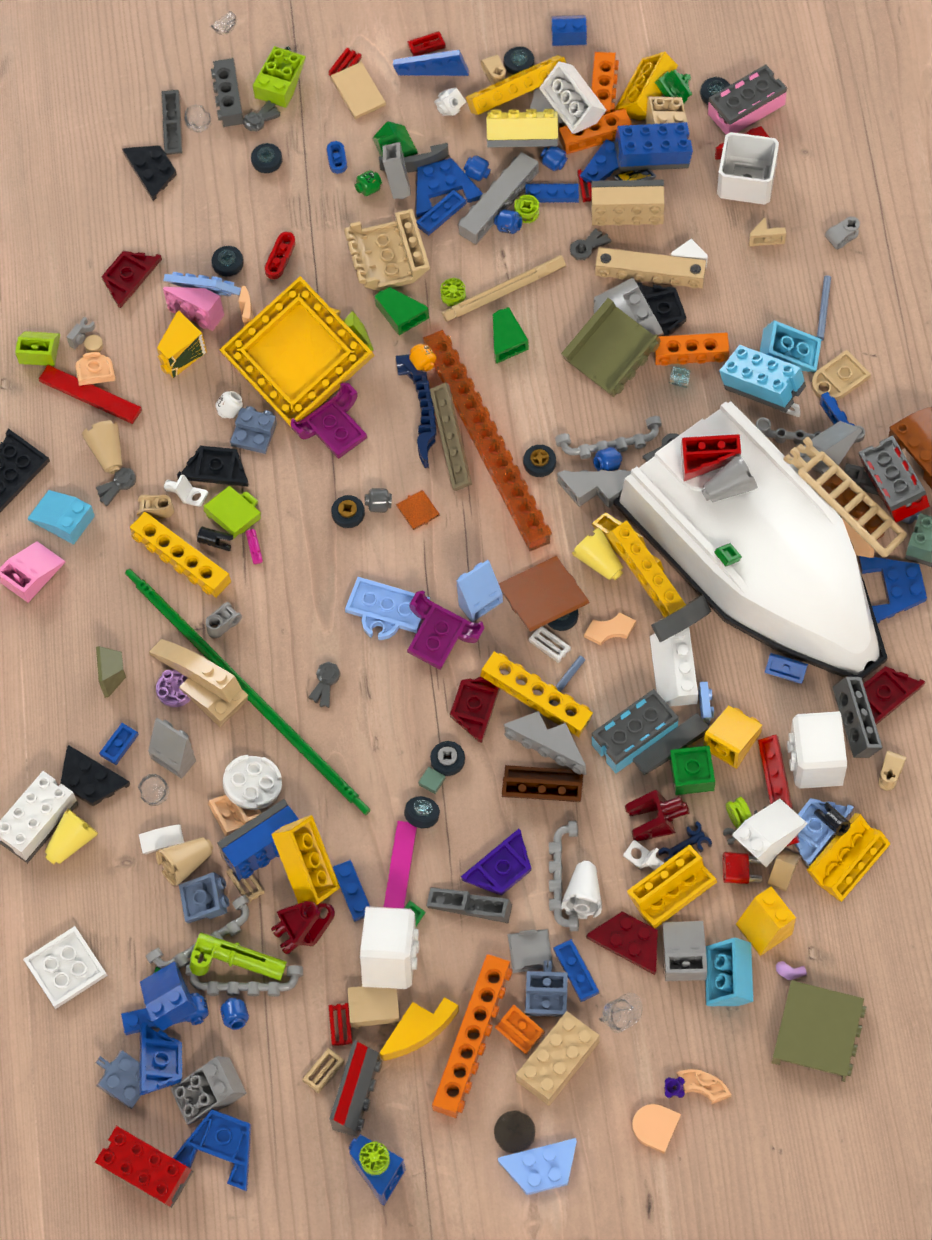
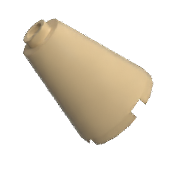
(105, 445)
(183, 859)

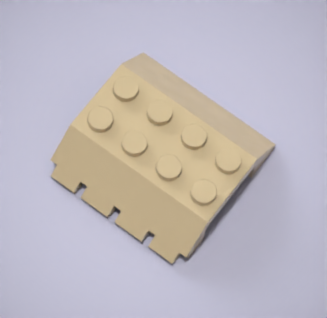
(388, 252)

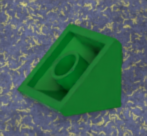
(394, 133)

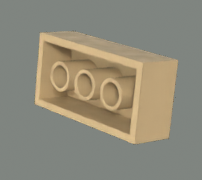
(557, 1058)

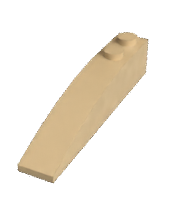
(197, 669)

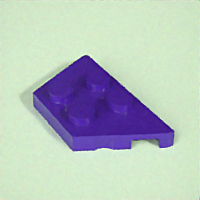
(501, 866)

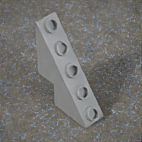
(585, 485)
(552, 743)

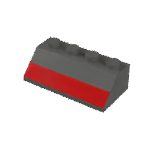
(355, 1089)

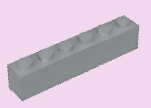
(498, 197)

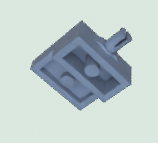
(546, 992)
(121, 1078)

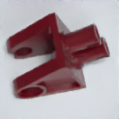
(663, 823)
(302, 924)

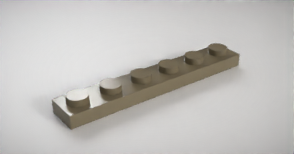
(450, 436)

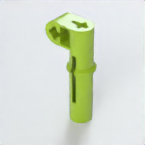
(233, 955)

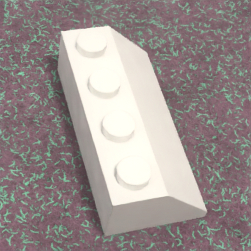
(572, 98)
(675, 669)

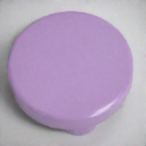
(168, 689)

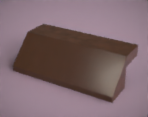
(542, 783)

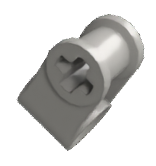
(843, 232)
(225, 617)

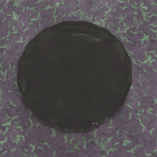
(514, 1131)

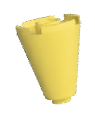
(599, 555)
(68, 837)

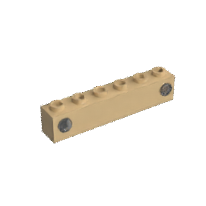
(650, 267)

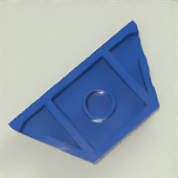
(158, 1060)

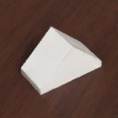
(690, 250)

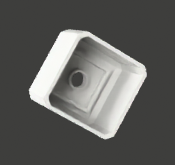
(747, 168)
(817, 750)
(388, 947)

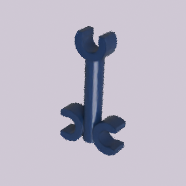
(695, 837)

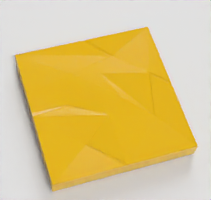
(296, 352)

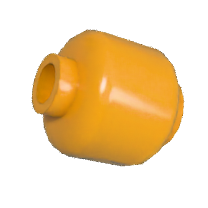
(422, 357)

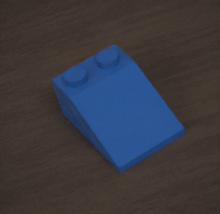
(167, 996)

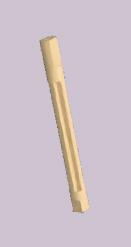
(504, 288)

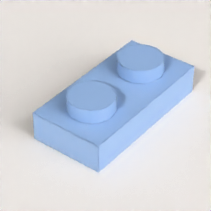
(705, 696)

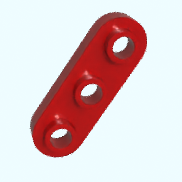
(280, 249)

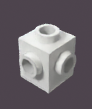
(450, 102)

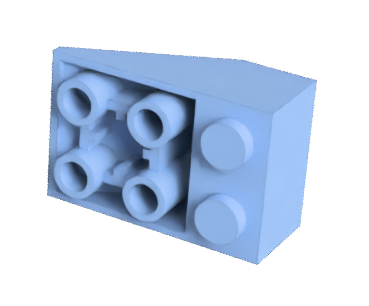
(478, 591)

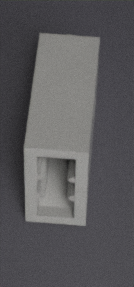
(396, 171)

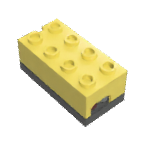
(522, 128)

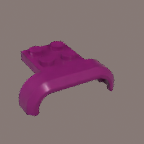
(333, 424)
(439, 631)

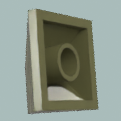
(109, 669)

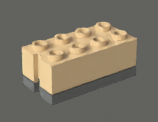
(627, 202)

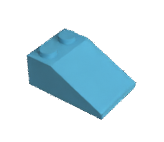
(791, 346)
(62, 515)

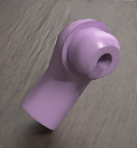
(788, 972)

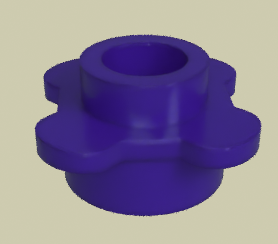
(670, 1082)

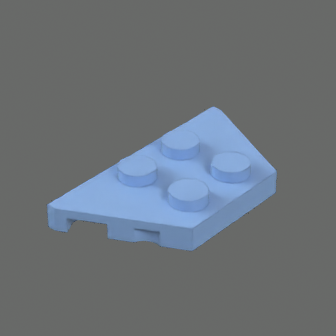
(816, 833)
(541, 1167)

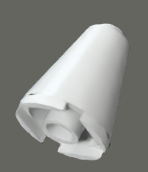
(583, 892)

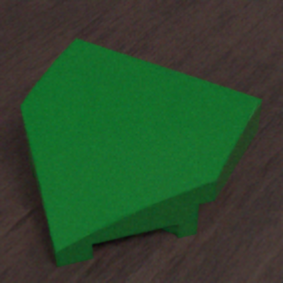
(674, 85)

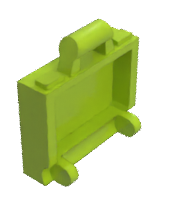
(233, 511)

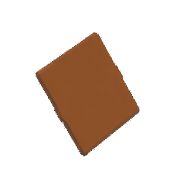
(543, 593)

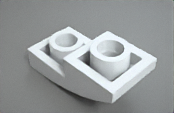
(161, 838)

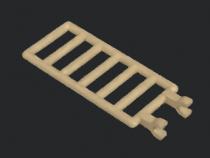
(816, 457)

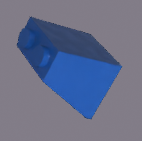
(382, 1184)

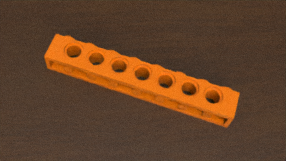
(491, 967)

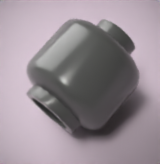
(378, 500)

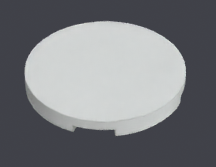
(252, 782)

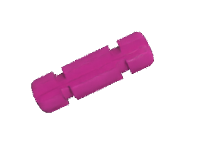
(254, 546)

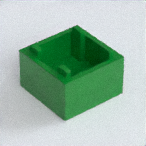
(692, 770)

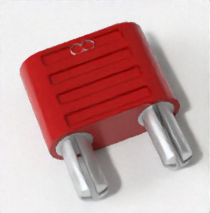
(737, 868)

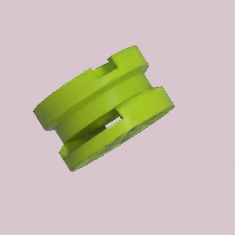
(527, 207)
(453, 292)
(738, 811)
(374, 1158)

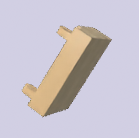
(373, 1006)

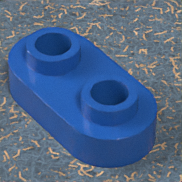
(336, 159)

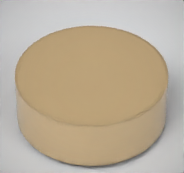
(93, 343)

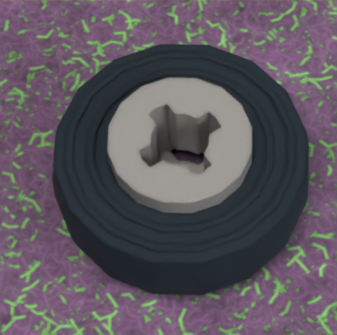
(447, 765)

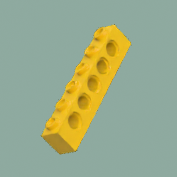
(512, 86)
(190, 556)
(645, 569)
(540, 703)

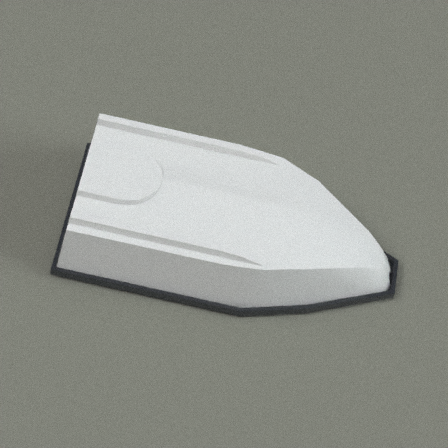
(797, 564)

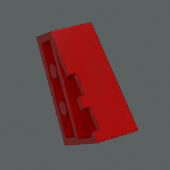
(707, 453)

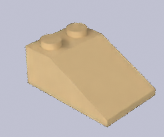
(213, 706)

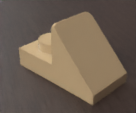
(764, 236)

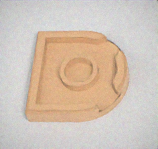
(94, 369)
(655, 1126)

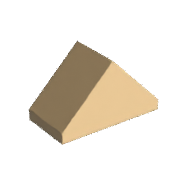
(783, 869)

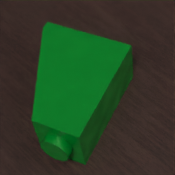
(400, 310)
(507, 335)

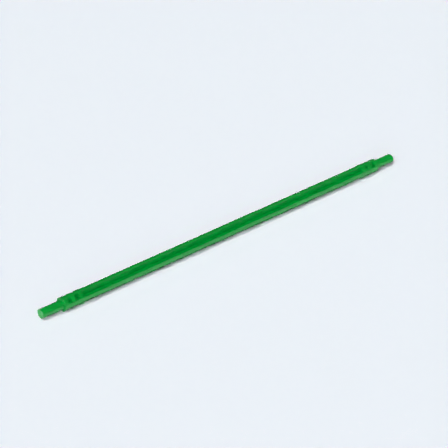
(253, 697)

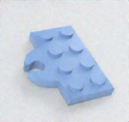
(214, 284)
(382, 607)

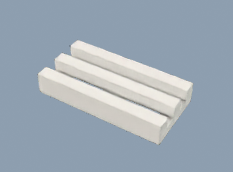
(562, 653)

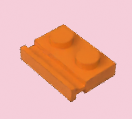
(520, 1029)

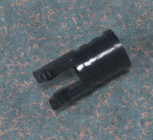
(213, 537)
(833, 819)

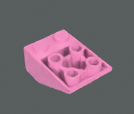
(196, 305)
(29, 570)

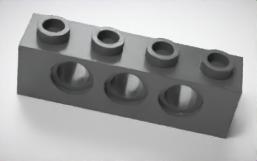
(228, 92)
(857, 717)

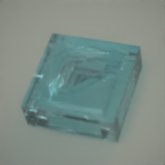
(679, 376)

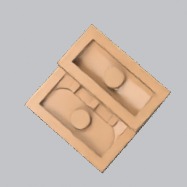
(245, 306)
(229, 815)

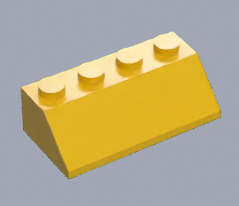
(643, 84)
(305, 860)

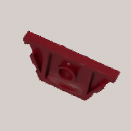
(128, 274)
(889, 690)
(474, 706)
(628, 939)

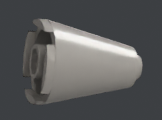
(730, 481)

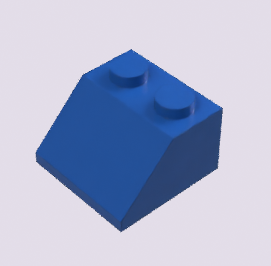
(569, 30)

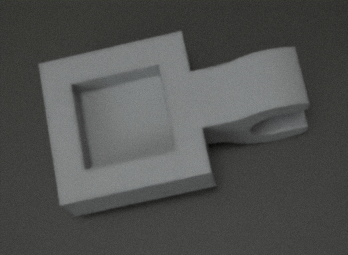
(77, 334)

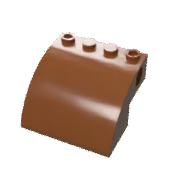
(915, 436)

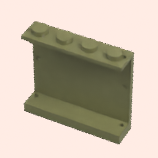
(610, 348)
(819, 1029)

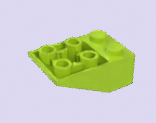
(279, 77)

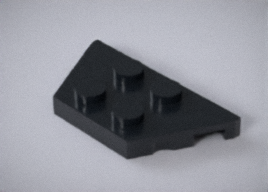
(151, 167)
(665, 306)
(215, 466)
(89, 778)

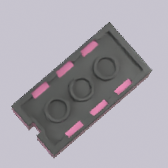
(747, 100)

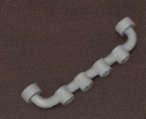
(764, 426)
(620, 444)
(556, 885)
(232, 928)
(252, 988)

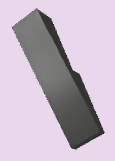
(172, 122)
(679, 738)
(471, 905)

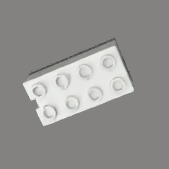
(35, 816)

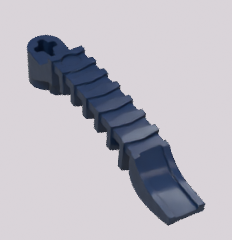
(427, 429)

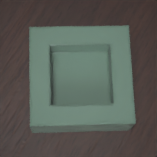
(431, 780)

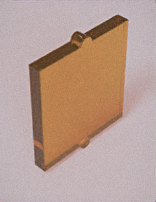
(417, 509)

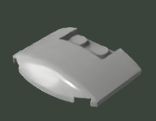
(631, 301)

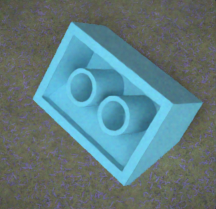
(729, 973)

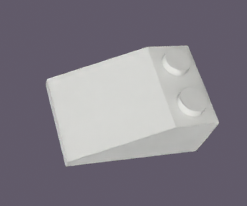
(769, 831)

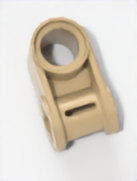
(493, 69)
(153, 506)
(891, 769)

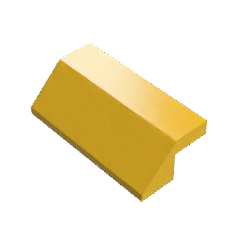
(848, 858)
(671, 886)

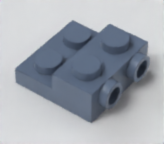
(253, 430)
(204, 897)

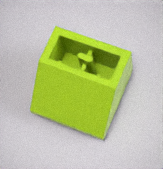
(37, 348)

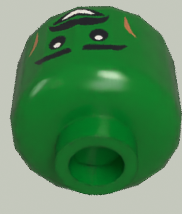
(368, 183)

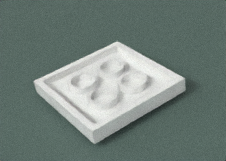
(65, 967)

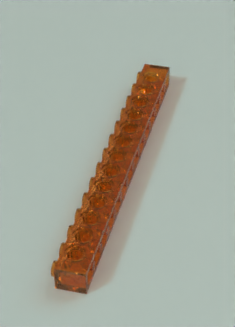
(535, 537)

